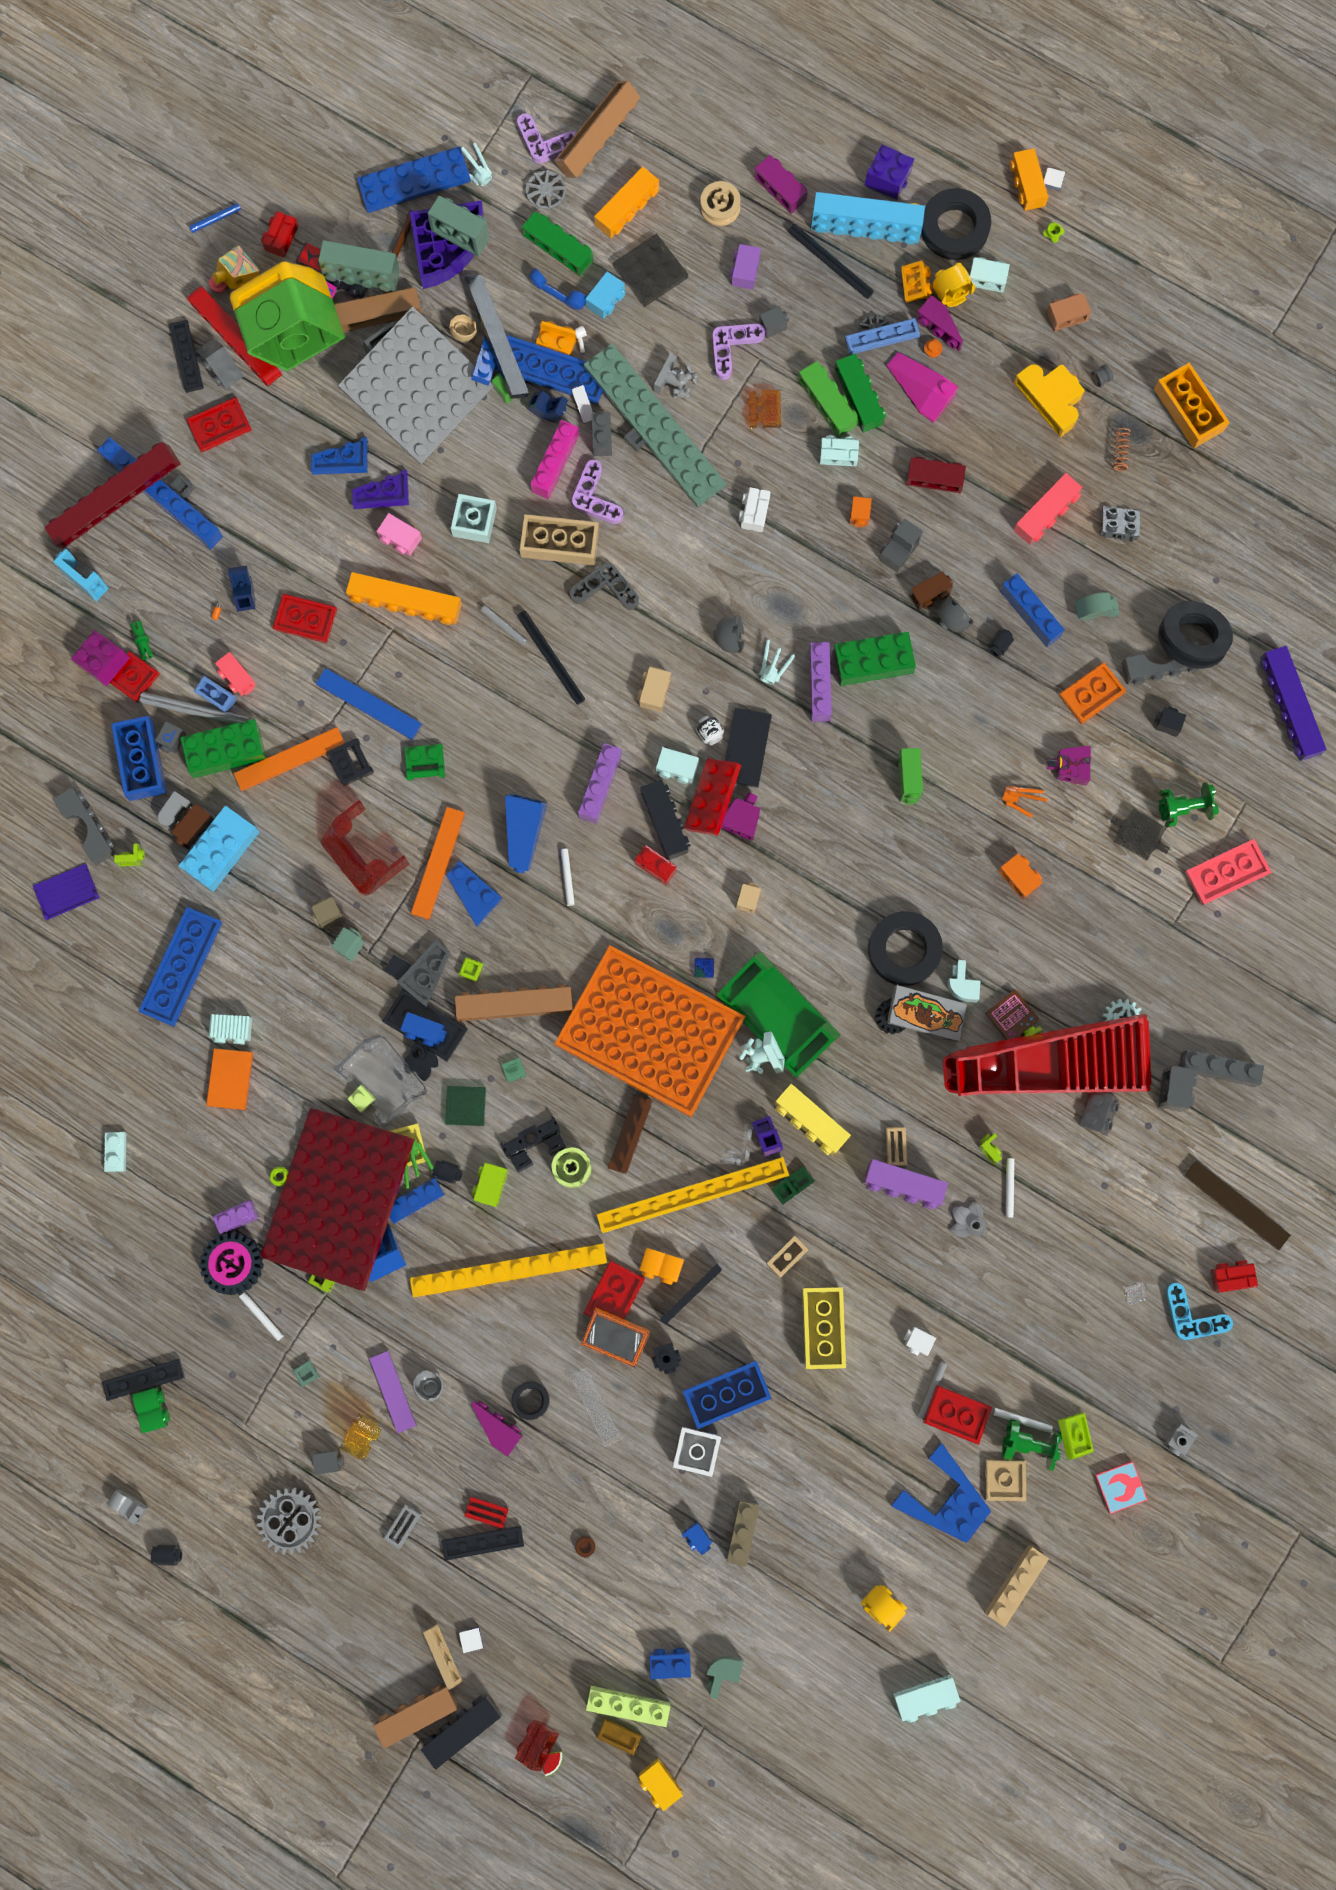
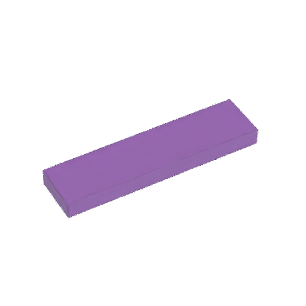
(393, 1392)

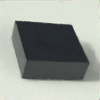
(397, 967)

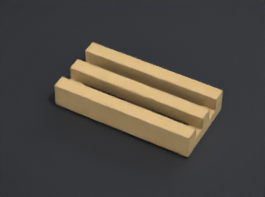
(896, 1152)

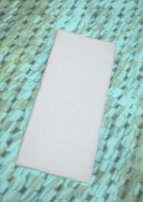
(583, 403)

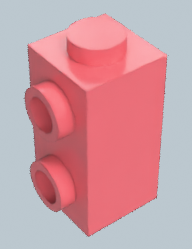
(236, 675)

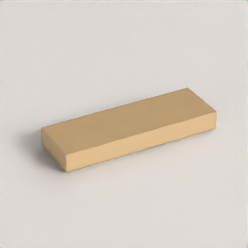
(442, 1656)

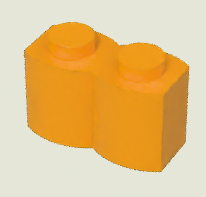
(661, 1265)

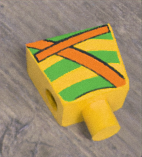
(235, 269)

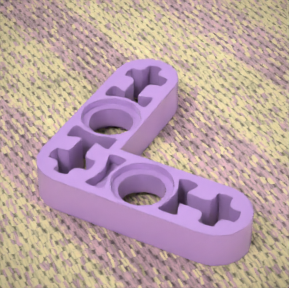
(543, 146)
(729, 339)
(587, 495)

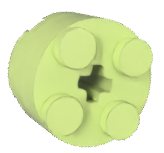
(561, 1172)

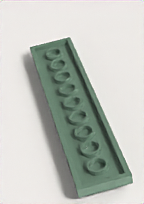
(655, 425)

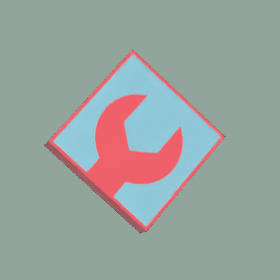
(1121, 1487)

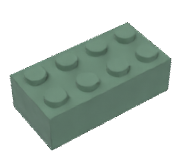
(359, 265)

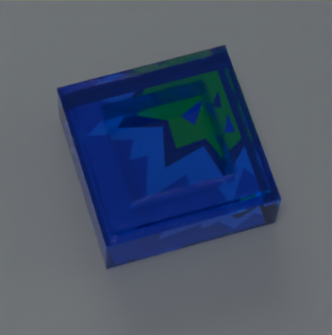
(704, 968)

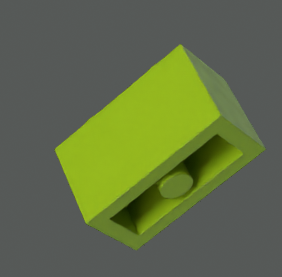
(490, 1184)

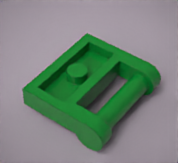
(424, 756)

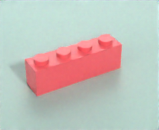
(1048, 508)

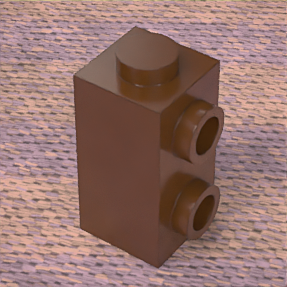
(931, 590)
(191, 826)

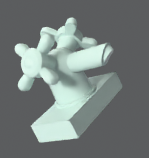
(759, 1055)

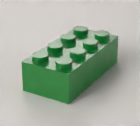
(874, 658)
(223, 748)

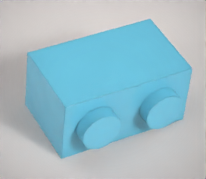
(605, 295)

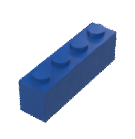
(1031, 610)

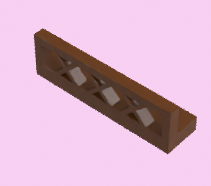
(630, 1134)

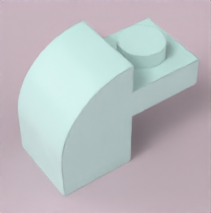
(960, 988)

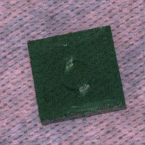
(465, 1106)

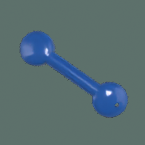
(575, 299)

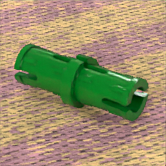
(141, 640)

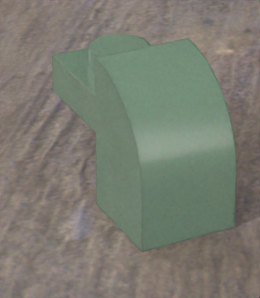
(1097, 605)
(724, 1668)

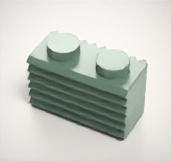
(348, 943)

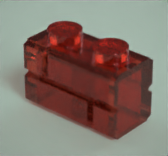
(536, 1745)

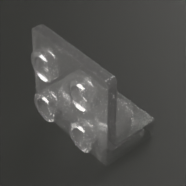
(731, 1157)

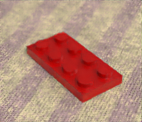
(712, 796)

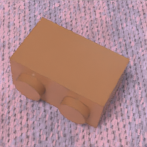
(1068, 311)

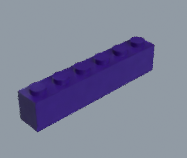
(1292, 703)

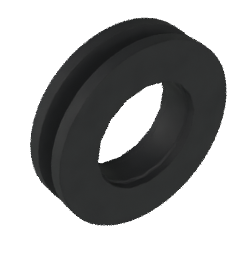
(963, 201)
(1186, 652)
(924, 929)

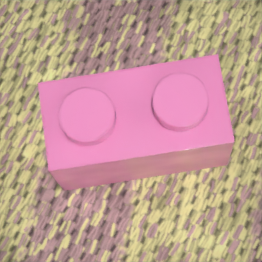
(399, 535)

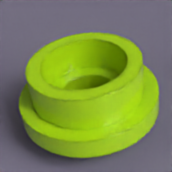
(273, 1176)

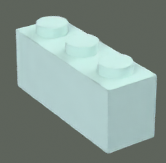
(927, 1698)

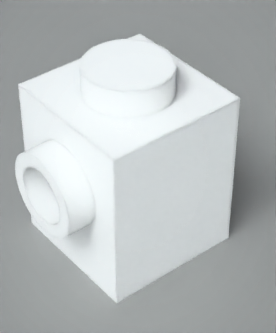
(918, 1341)

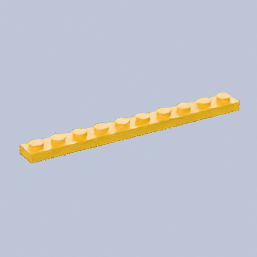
(692, 1195)
(508, 1270)

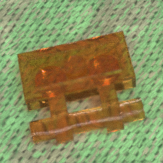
(770, 409)

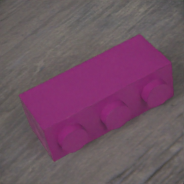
(780, 184)

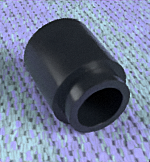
(1000, 643)
(447, 1171)
(166, 1555)

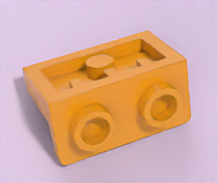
(916, 281)
(556, 337)

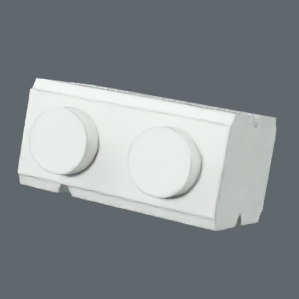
(755, 509)

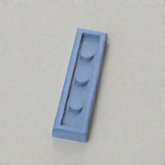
(882, 336)

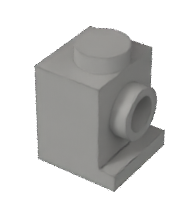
(1178, 1432)

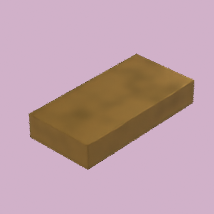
(619, 1736)

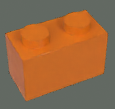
(1020, 876)

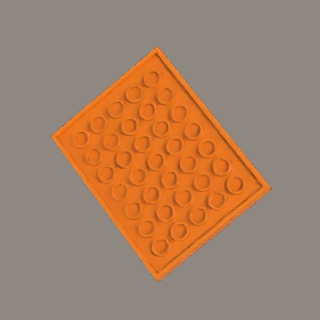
(650, 1031)

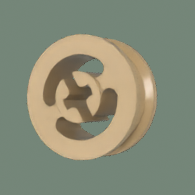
(722, 192)

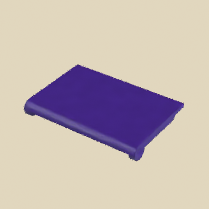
(66, 891)

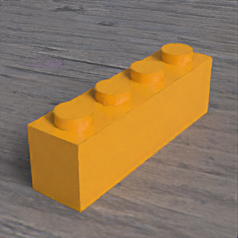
(627, 202)

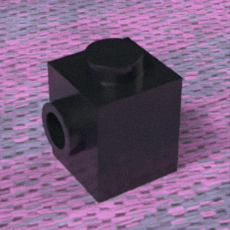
(1170, 721)

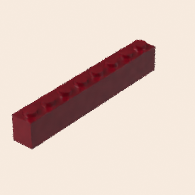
(112, 495)

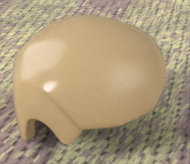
(462, 328)

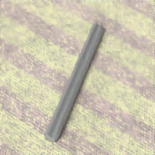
(192, 709)

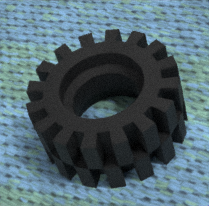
(882, 1021)

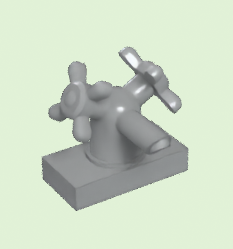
(675, 378)

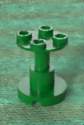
(1172, 806)
(1025, 1443)

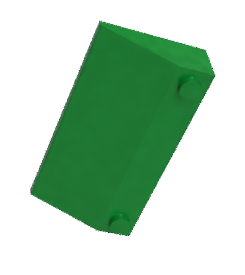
(777, 1006)

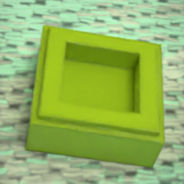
(471, 969)

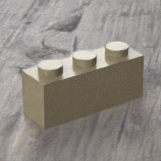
(742, 1533)

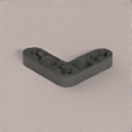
(605, 580)

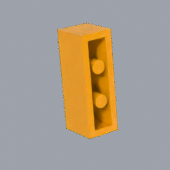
(1028, 179)

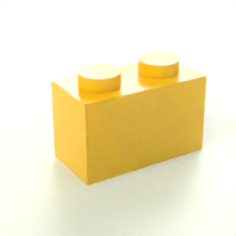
(660, 1785)

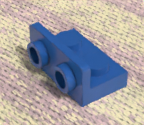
(670, 1664)

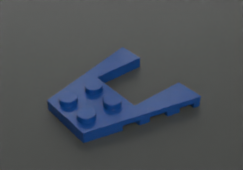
(962, 1510)

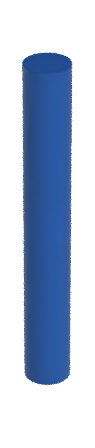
(215, 217)

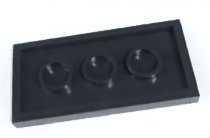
(748, 744)
(407, 1003)

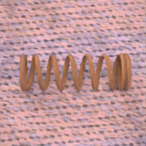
(1124, 466)

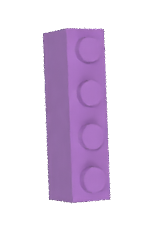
(820, 682)
(600, 783)

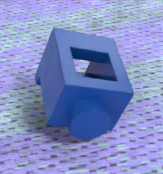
(697, 1538)

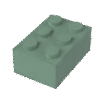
(458, 225)

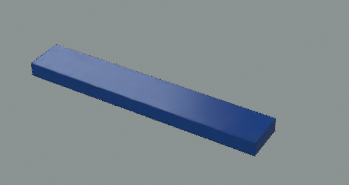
(368, 704)

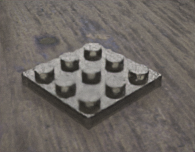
(650, 270)

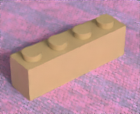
(1016, 1585)

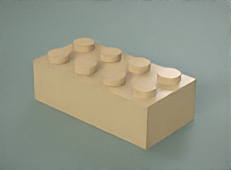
(559, 539)

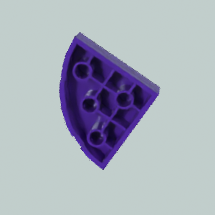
(436, 256)

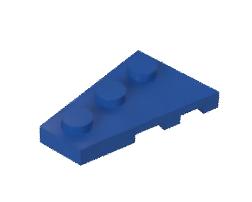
(346, 459)
(473, 892)

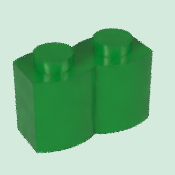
(151, 1409)

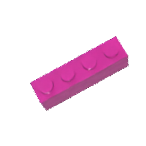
(555, 459)

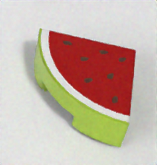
(553, 1762)

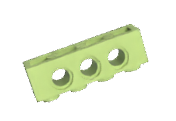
(628, 1706)

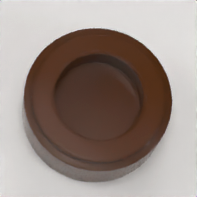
(585, 1546)

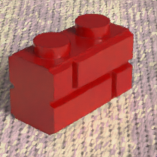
(280, 234)
(655, 865)
(1234, 1277)

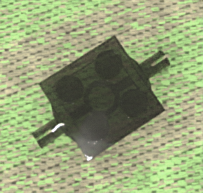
(1140, 834)

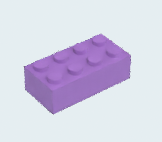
(905, 1183)

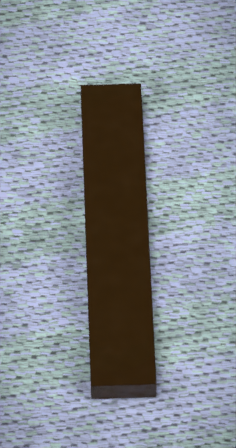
(1237, 1205)

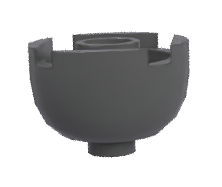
(953, 616)
(729, 634)

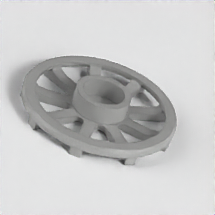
(545, 189)

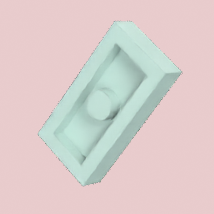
(115, 1152)

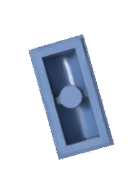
(215, 694)

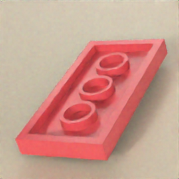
(1228, 872)

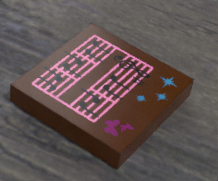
(1012, 1015)

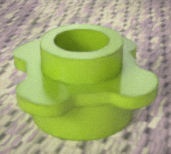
(1057, 229)

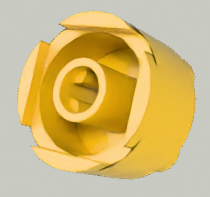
(953, 285)
(883, 1607)

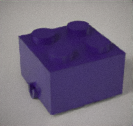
(889, 172)

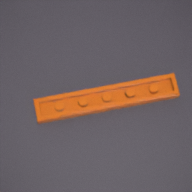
(288, 759)
(438, 863)

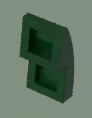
(793, 1185)

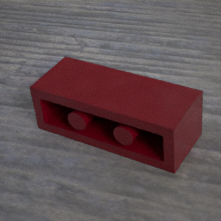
(936, 475)

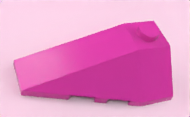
(923, 386)

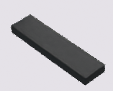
(186, 356)
(691, 1294)
(143, 1379)
(482, 1543)

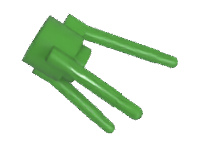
(416, 1147)

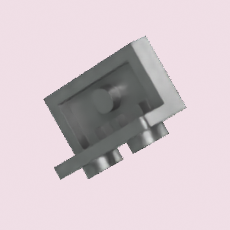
(1100, 1112)

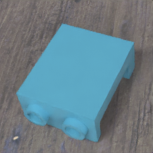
(92, 586)

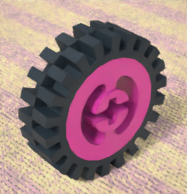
(220, 1280)

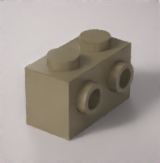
(327, 913)

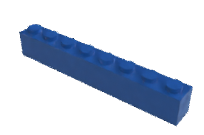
(165, 498)

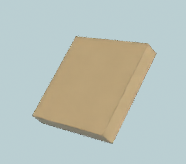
(1005, 1480)

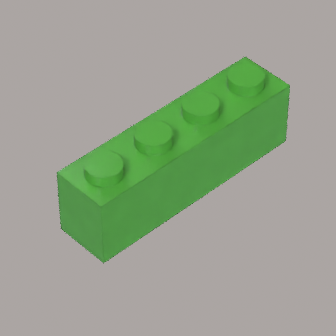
(828, 399)

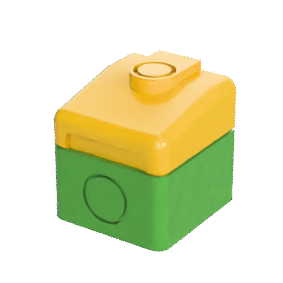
(286, 315)

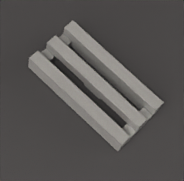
(411, 1512)

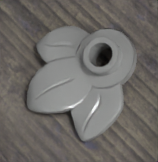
(966, 1218)

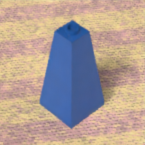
(524, 825)

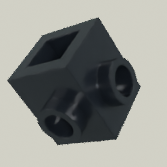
(660, 1352)

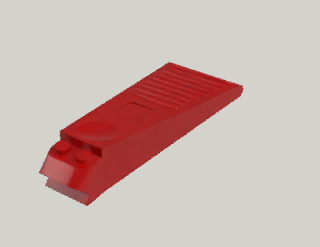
(1068, 1060)

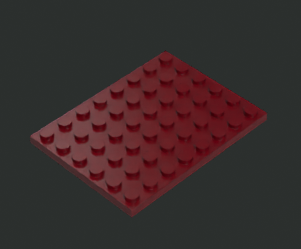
(337, 1199)

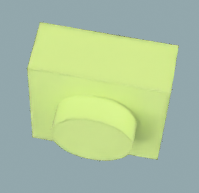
(361, 1098)

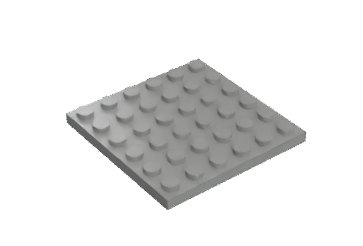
(415, 385)

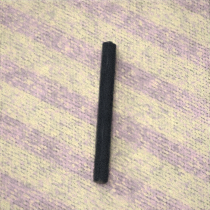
(831, 261)
(551, 657)

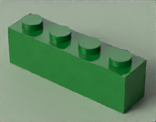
(557, 243)
(859, 392)

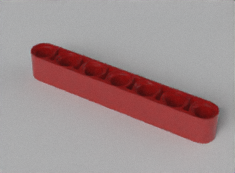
(231, 334)

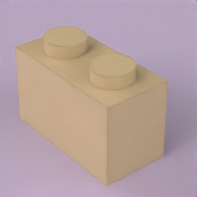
(654, 689)
(787, 1256)

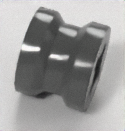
(1102, 375)

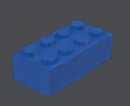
(138, 758)
(727, 1394)

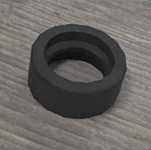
(515, 1400)

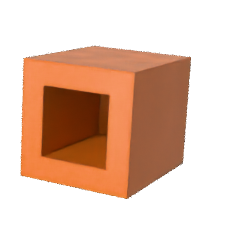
(860, 511)

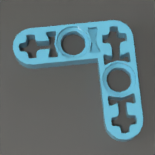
(1187, 1321)

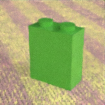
(910, 775)

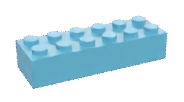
(867, 218)

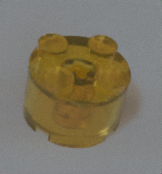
(360, 1436)

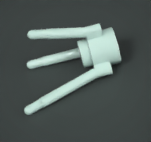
(482, 175)
(769, 675)

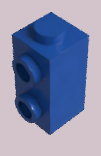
(424, 1029)

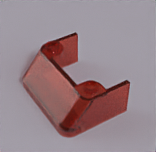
(363, 876)

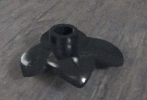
(421, 1064)

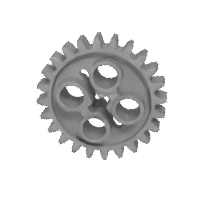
(276, 1509)

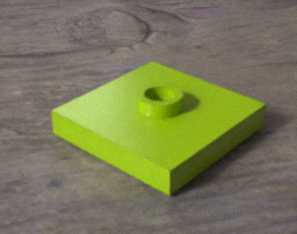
(1075, 1436)

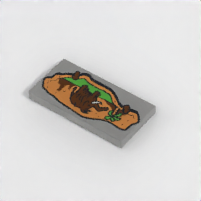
(926, 1013)

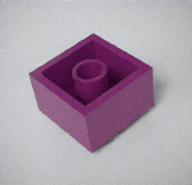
(100, 658)

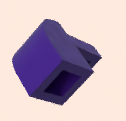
(767, 1136)

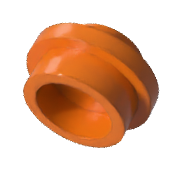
(933, 348)

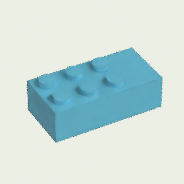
(219, 848)

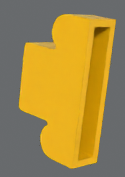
(1052, 395)

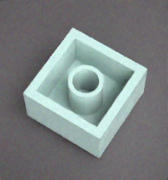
(473, 518)

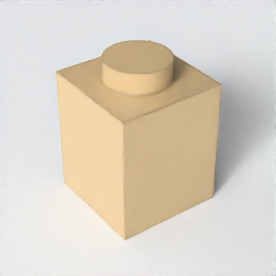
(748, 897)

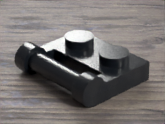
(344, 765)

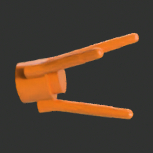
(1013, 793)

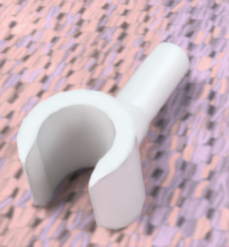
(580, 332)

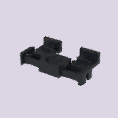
(516, 1146)

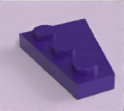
(385, 493)

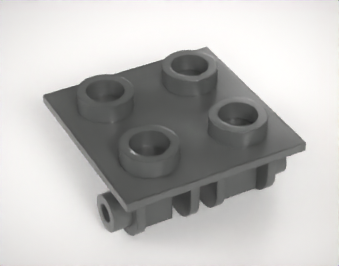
(1120, 522)

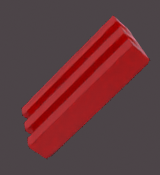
(470, 1507)

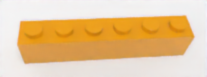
(403, 598)

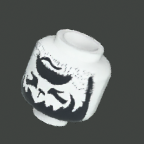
(710, 730)

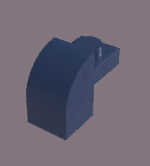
(547, 407)
(242, 588)

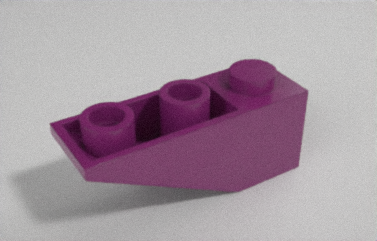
(938, 319)
(498, 1432)

